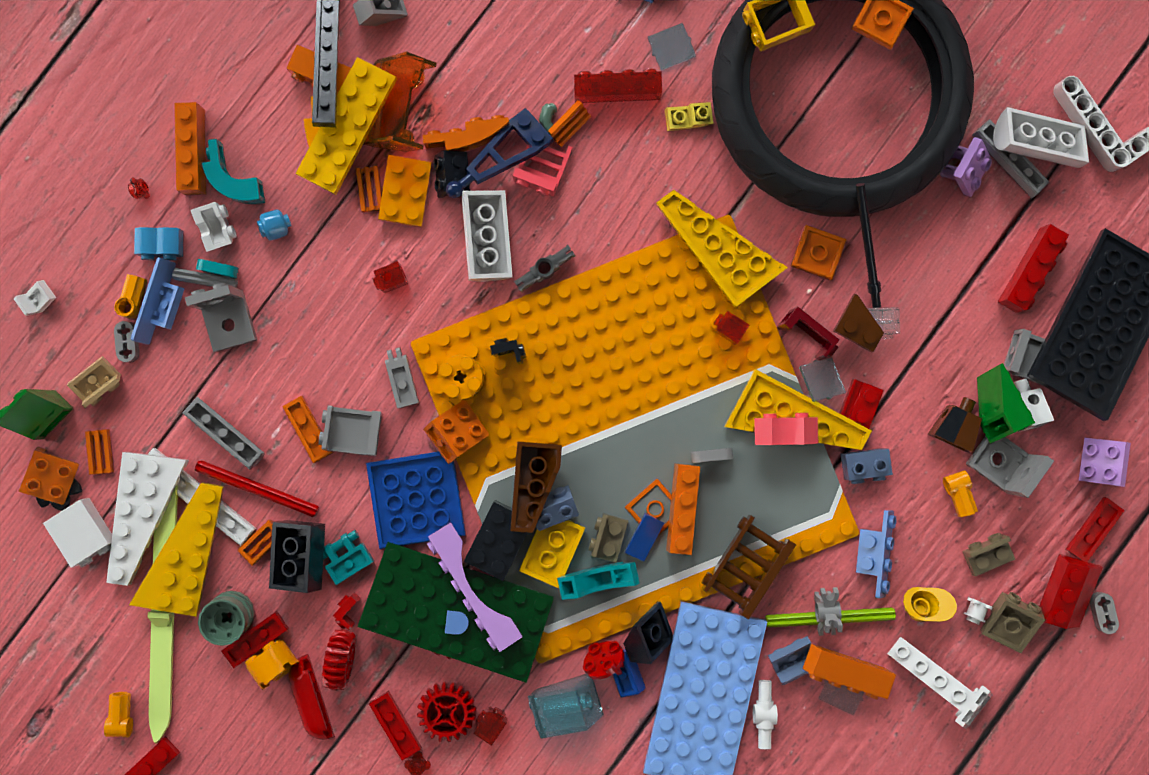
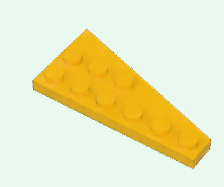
(726, 255)
(768, 395)
(181, 567)

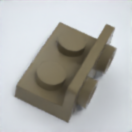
(608, 538)
(989, 554)

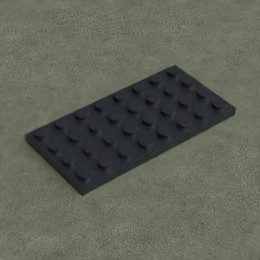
(1098, 328)

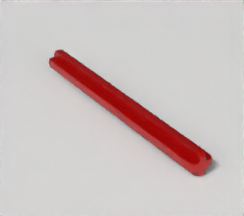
(256, 488)

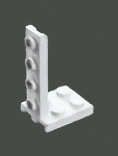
(943, 683)

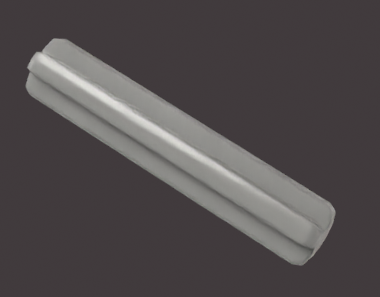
(202, 278)

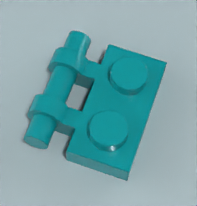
(350, 562)

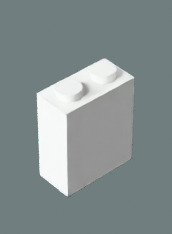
(80, 533)

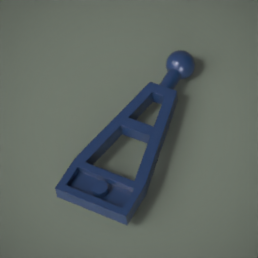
(527, 128)

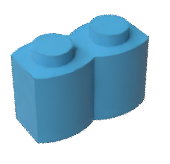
(158, 242)

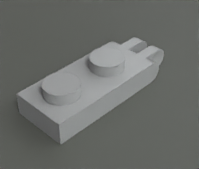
(401, 379)

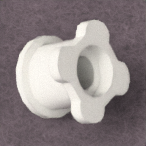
(977, 611)

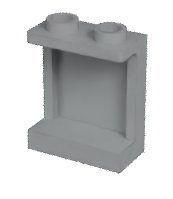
(1022, 353)
(350, 431)

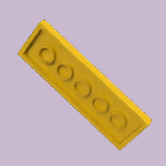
(356, 112)

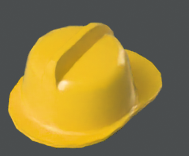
(929, 604)

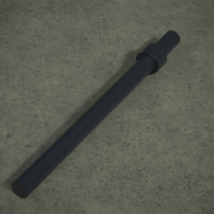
(873, 285)

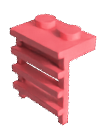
(539, 181)

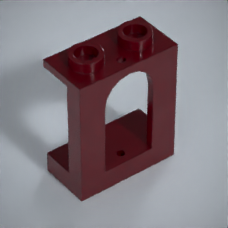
(810, 326)

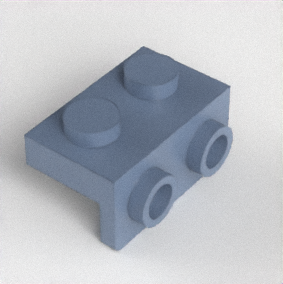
(557, 508)
(790, 660)

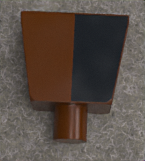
(958, 426)

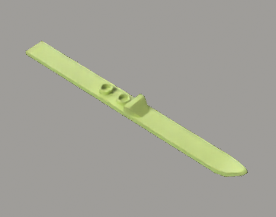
(162, 640)

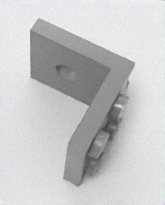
(217, 307)
(1017, 472)

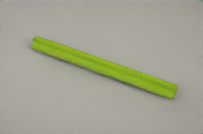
(847, 616)

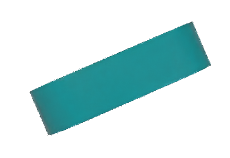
(217, 268)

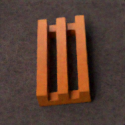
(567, 127)
(367, 171)
(91, 451)
(247, 556)

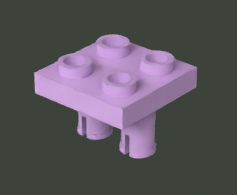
(973, 164)
(1104, 461)

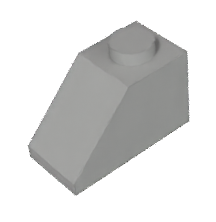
(378, 11)

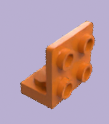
(456, 431)
(48, 477)

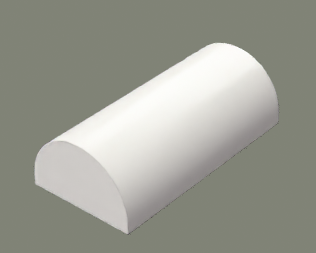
(1041, 137)
(486, 235)

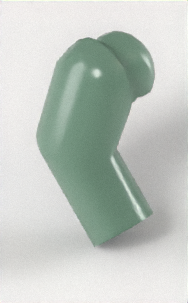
(546, 114)

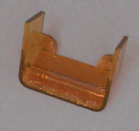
(390, 126)

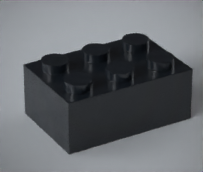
(495, 543)
(297, 556)

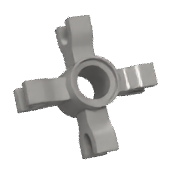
(828, 611)

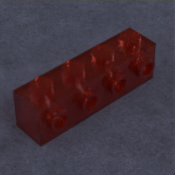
(618, 86)

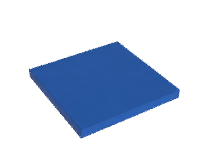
(414, 498)

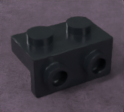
(449, 167)
(504, 346)

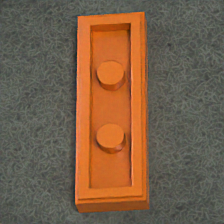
(306, 428)

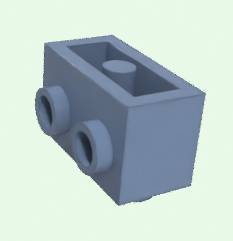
(866, 464)

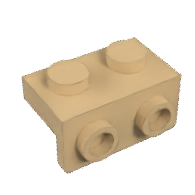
(95, 381)

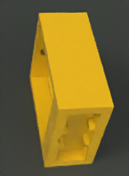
(801, 14)

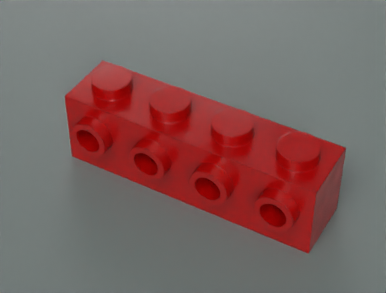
(1033, 268)

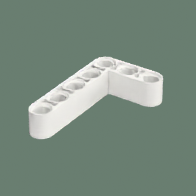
(1102, 127)

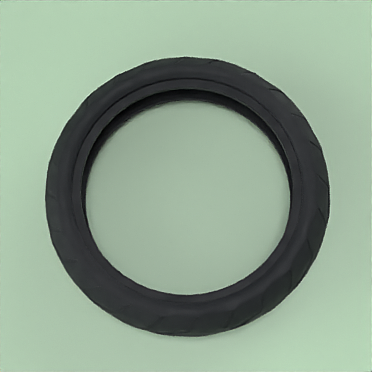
(951, 105)

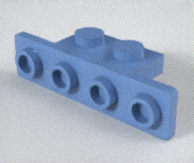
(159, 302)
(875, 553)

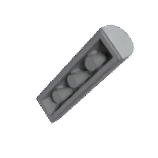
(1016, 165)
(224, 433)

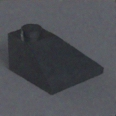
(649, 636)

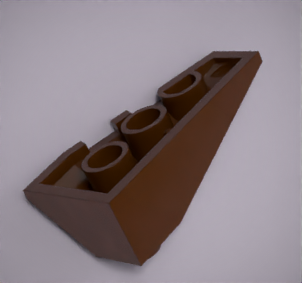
(534, 477)

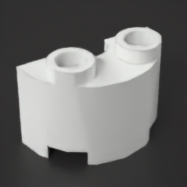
(213, 225)

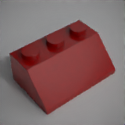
(1069, 591)

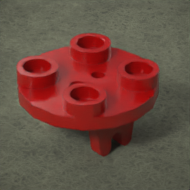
(603, 660)

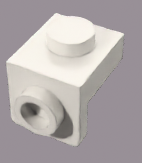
(36, 299)

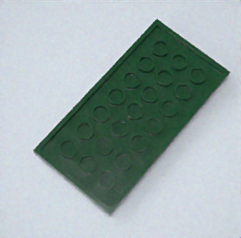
(412, 605)

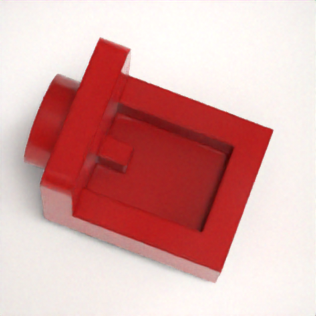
(346, 605)

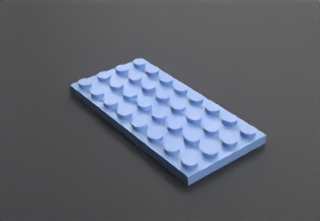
(704, 692)

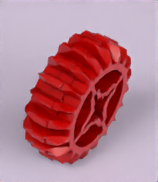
(339, 659)
(452, 719)

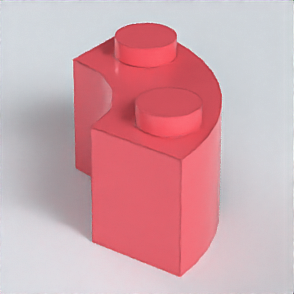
(786, 430)

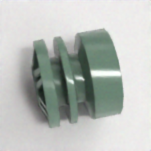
(215, 623)

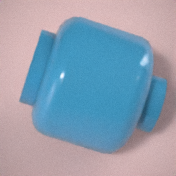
(273, 224)

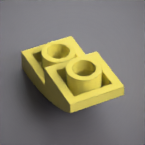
(688, 116)

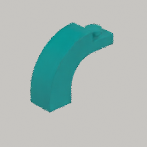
(239, 190)
(597, 579)

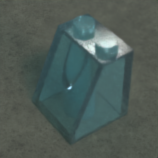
(565, 706)

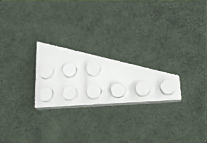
(141, 502)

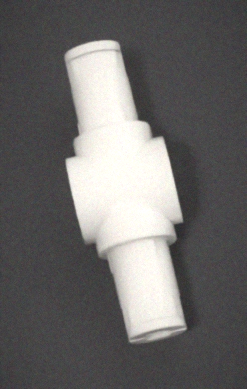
(765, 714)

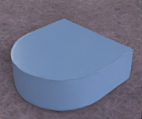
(456, 622)

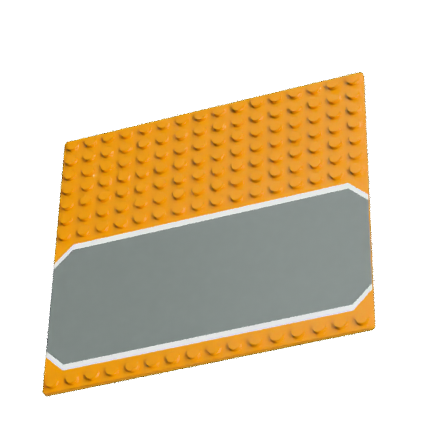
(630, 386)

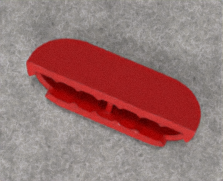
(309, 699)

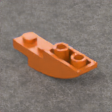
(477, 134)

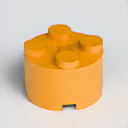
(450, 370)
(271, 664)

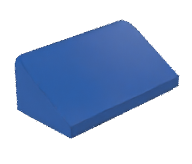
(644, 537)
(630, 680)

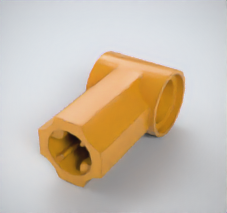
(131, 294)
(959, 488)
(119, 720)

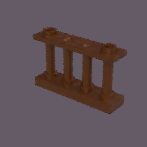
(770, 567)

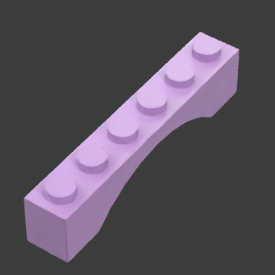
(499, 627)

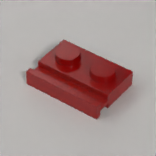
(861, 402)

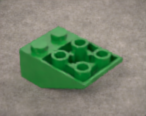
(1001, 405)
(34, 413)

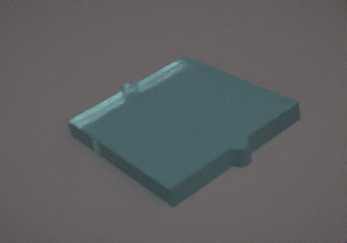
(671, 46)
(822, 379)
(841, 697)

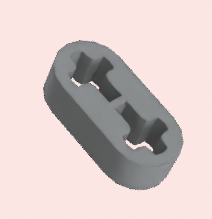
(122, 344)
(711, 455)
(1101, 613)

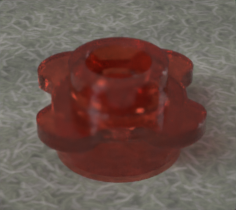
(138, 188)
(417, 758)

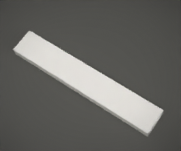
(228, 520)

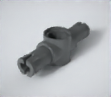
(553, 260)

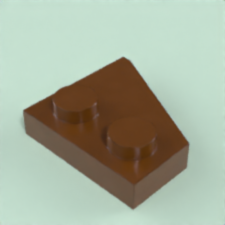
(859, 325)

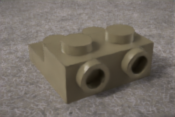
(1013, 621)

